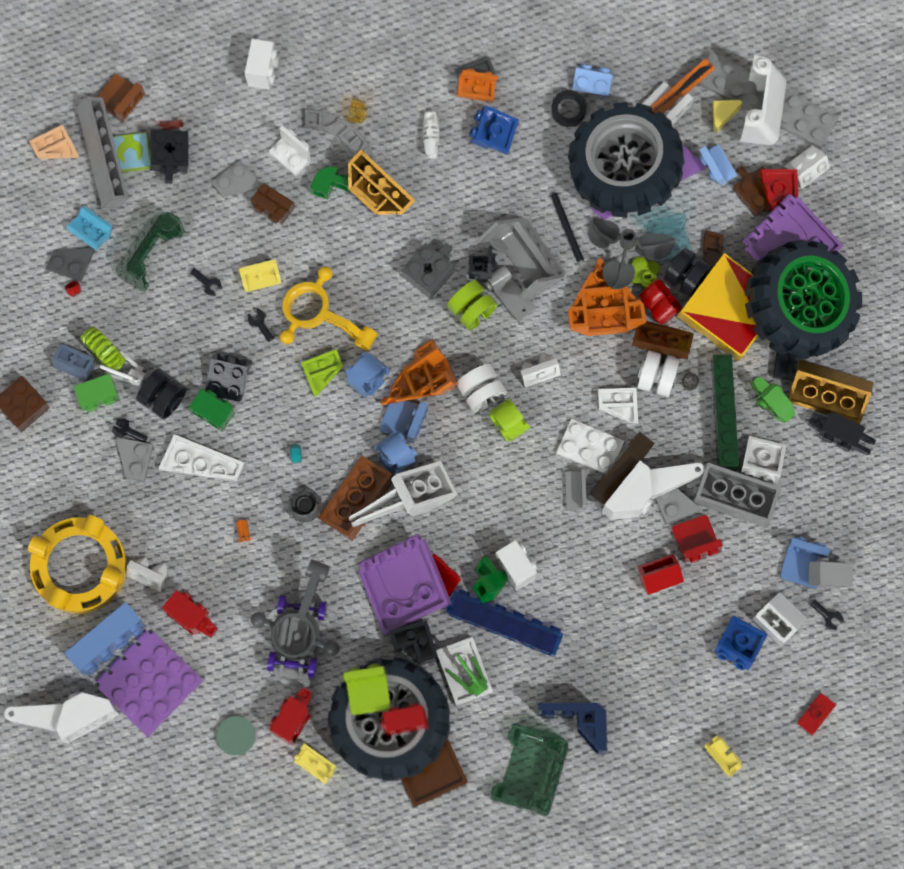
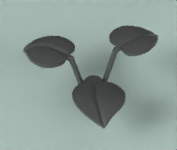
(618, 274)

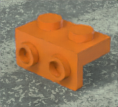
(476, 85)

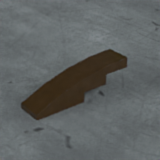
(621, 468)

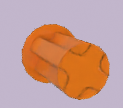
(243, 531)

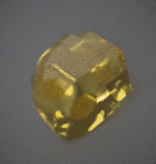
(358, 111)

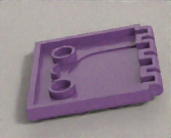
(788, 225)
(403, 583)
(148, 682)

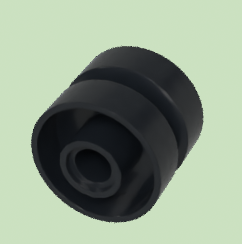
(683, 269)
(161, 393)

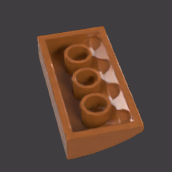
(360, 488)

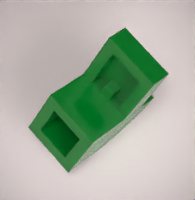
(326, 180)
(490, 580)

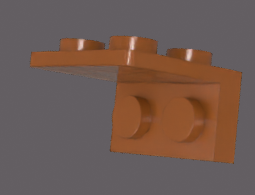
(121, 96)

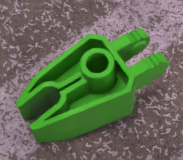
(773, 399)

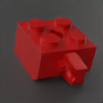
(188, 615)
(292, 717)

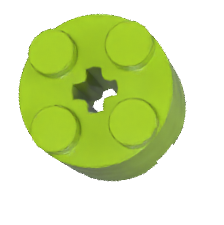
(509, 419)

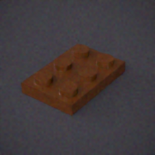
(663, 340)

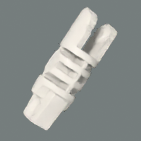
(431, 134)

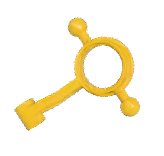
(363, 338)

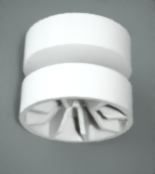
(652, 372)
(480, 386)

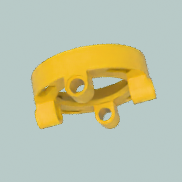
(111, 579)

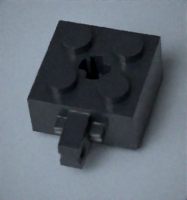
(169, 163)

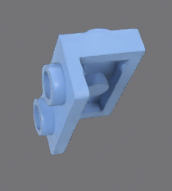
(592, 80)
(718, 163)

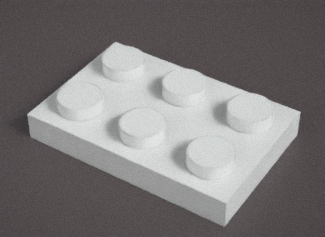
(589, 446)
(448, 660)

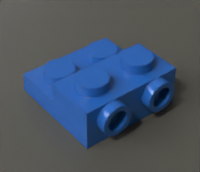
(493, 129)
(740, 643)

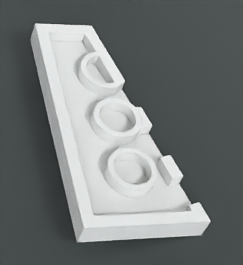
(194, 459)

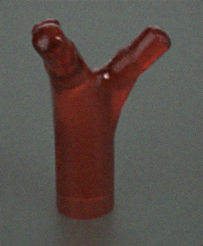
(171, 125)

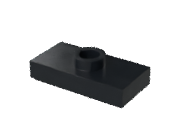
(783, 366)

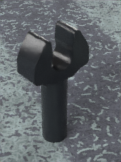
(207, 282)
(261, 325)
(127, 431)
(827, 615)

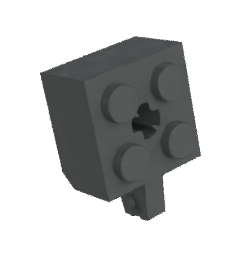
(427, 259)

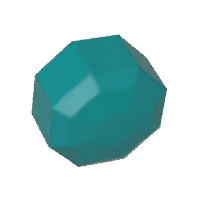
(295, 453)

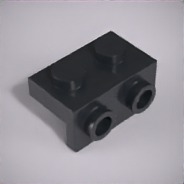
(482, 266)

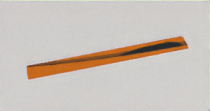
(683, 86)

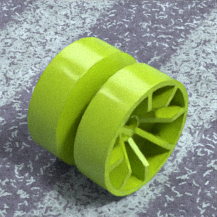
(472, 304)

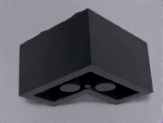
(417, 637)

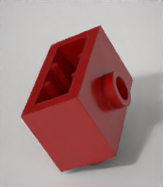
(660, 574)

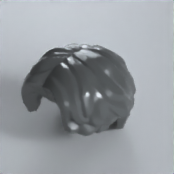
(305, 505)

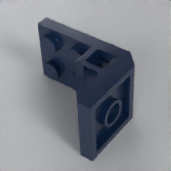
(592, 731)

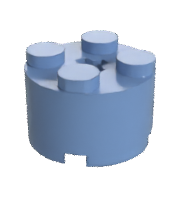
(367, 374)
(395, 453)

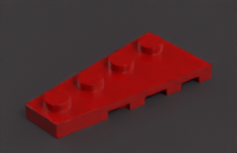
(779, 184)

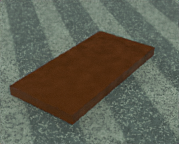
(437, 777)

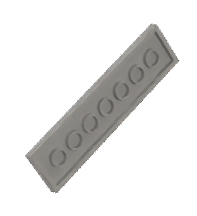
(798, 115)

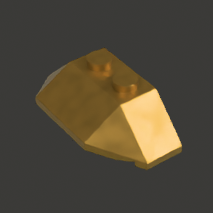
(376, 187)

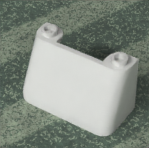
(764, 125)

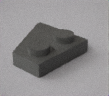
(70, 263)

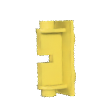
(717, 749)

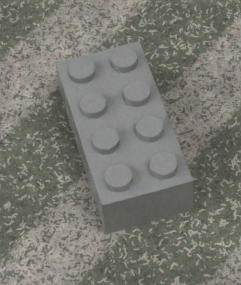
(737, 495)

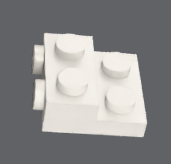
(763, 460)

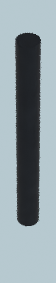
(567, 228)

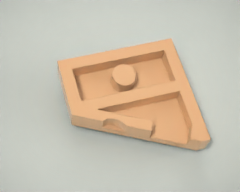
(54, 145)

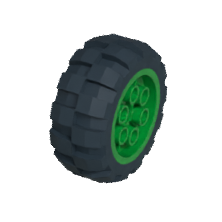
(823, 276)

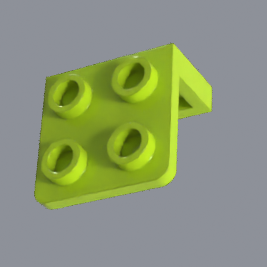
(367, 689)

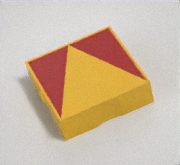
(720, 310)

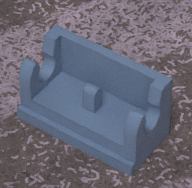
(73, 362)

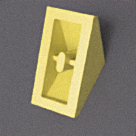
(723, 111)

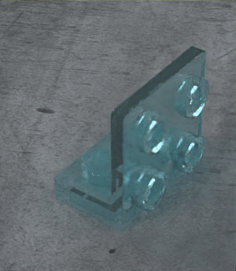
(674, 227)

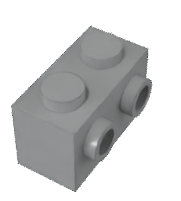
(830, 573)

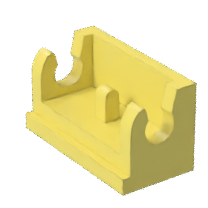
(260, 275)
(315, 763)

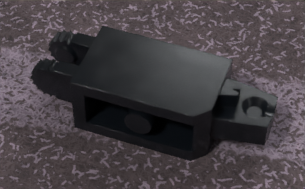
(841, 431)

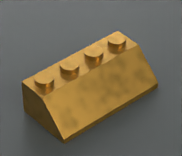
(830, 391)

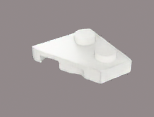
(619, 403)

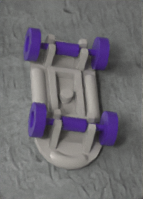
(296, 636)

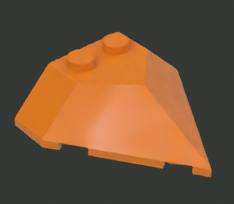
(603, 309)
(425, 376)

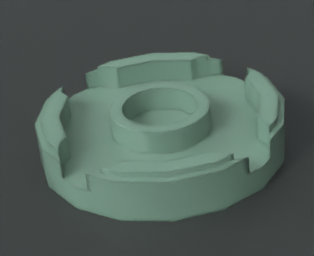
(235, 735)

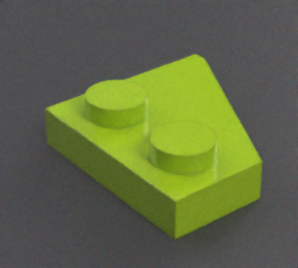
(322, 370)

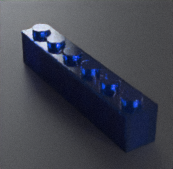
(504, 623)

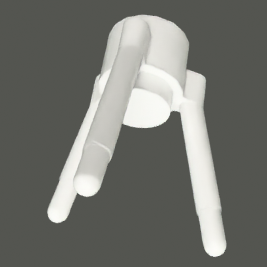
(134, 376)

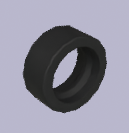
(568, 122)

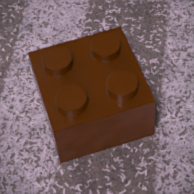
(22, 404)

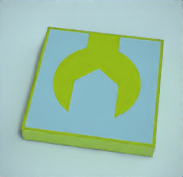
(132, 151)

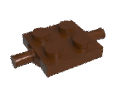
(751, 191)

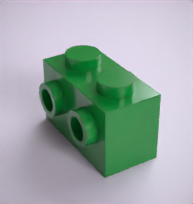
(211, 409)

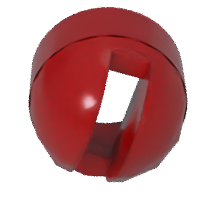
(73, 288)

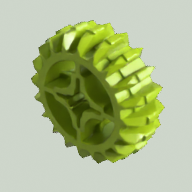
(102, 348)

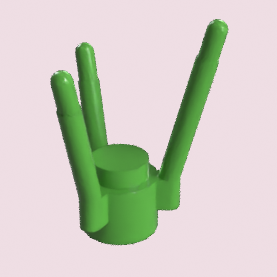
(477, 684)

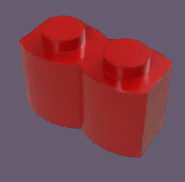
(660, 302)

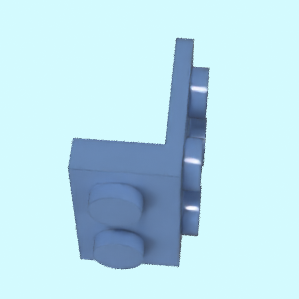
(797, 560)

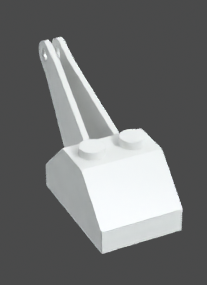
(644, 485)
(419, 490)
(70, 720)

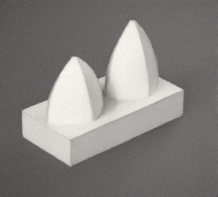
(546, 369)
(141, 573)

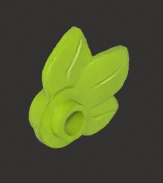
(645, 269)

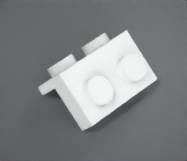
(809, 165)

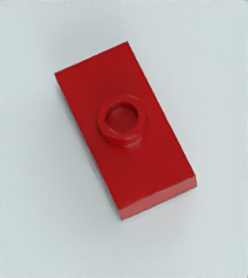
(816, 714)

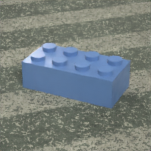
(105, 639)

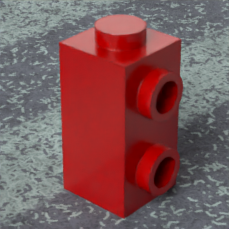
(404, 720)

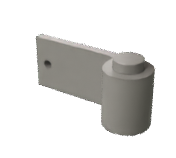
(507, 292)

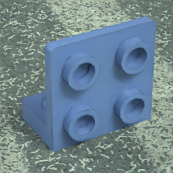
(406, 418)

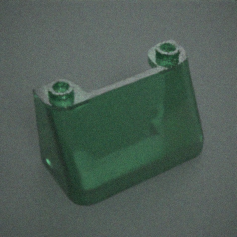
(132, 266)
(532, 770)

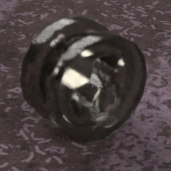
(685, 384)

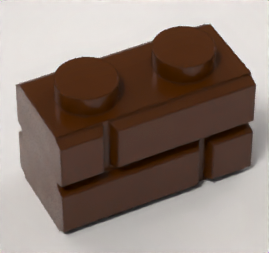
(272, 204)

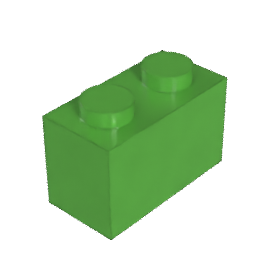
(96, 393)

